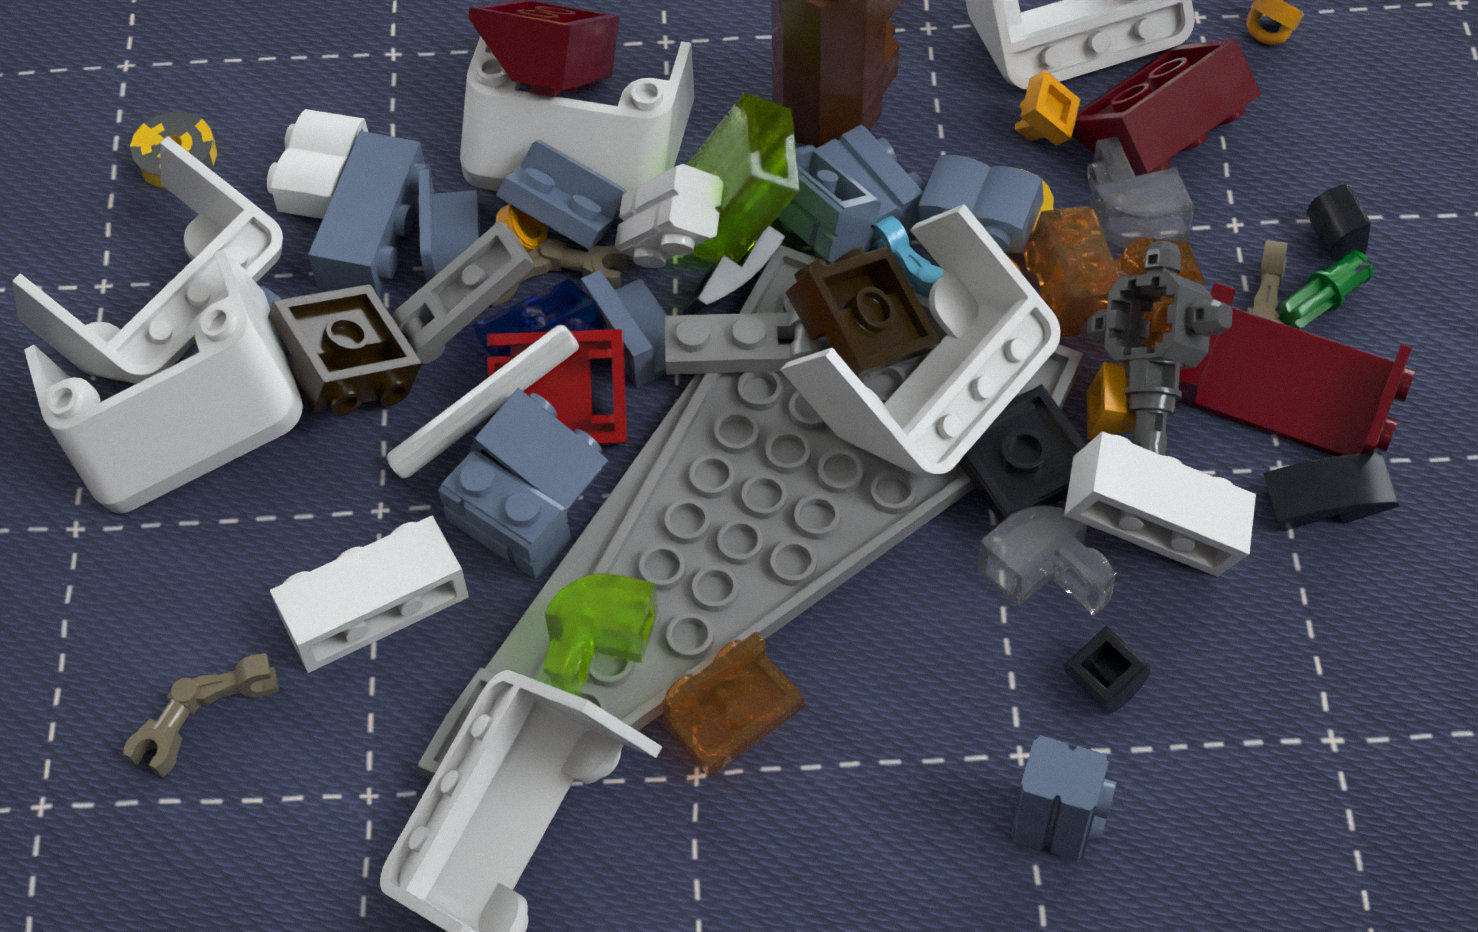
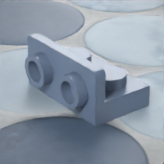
(563, 194)

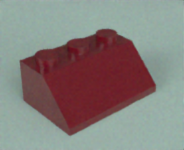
(548, 43)
(1170, 103)

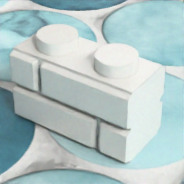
(669, 215)

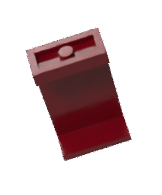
(1297, 384)

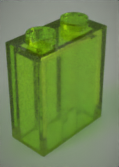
(759, 170)

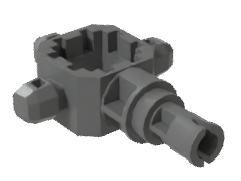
(1157, 370)

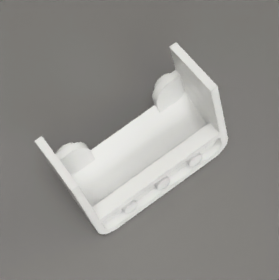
(1076, 34)
(618, 142)
(167, 323)
(991, 348)
(184, 417)
(498, 799)

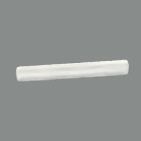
(482, 401)

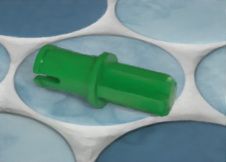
(1325, 290)

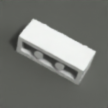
(1160, 504)
(369, 593)

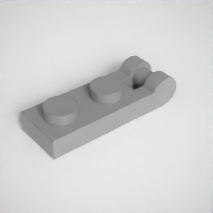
(462, 291)
(734, 342)

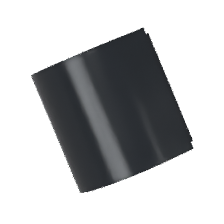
(1340, 221)
(1108, 670)

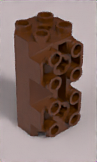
(832, 63)

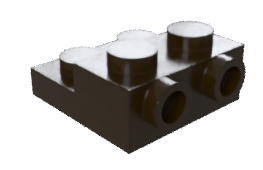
(863, 310)
(345, 349)

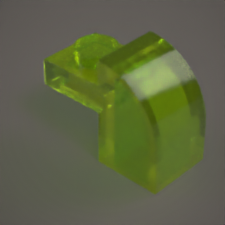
(598, 616)

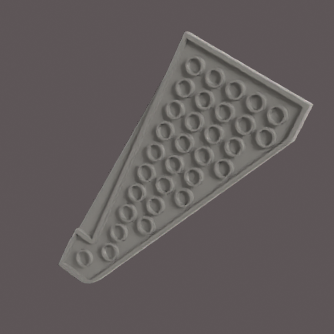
(738, 519)

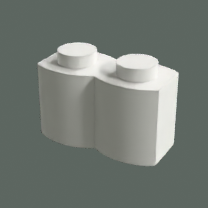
(312, 162)

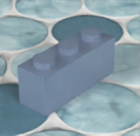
(368, 214)

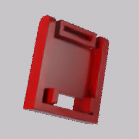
(570, 383)

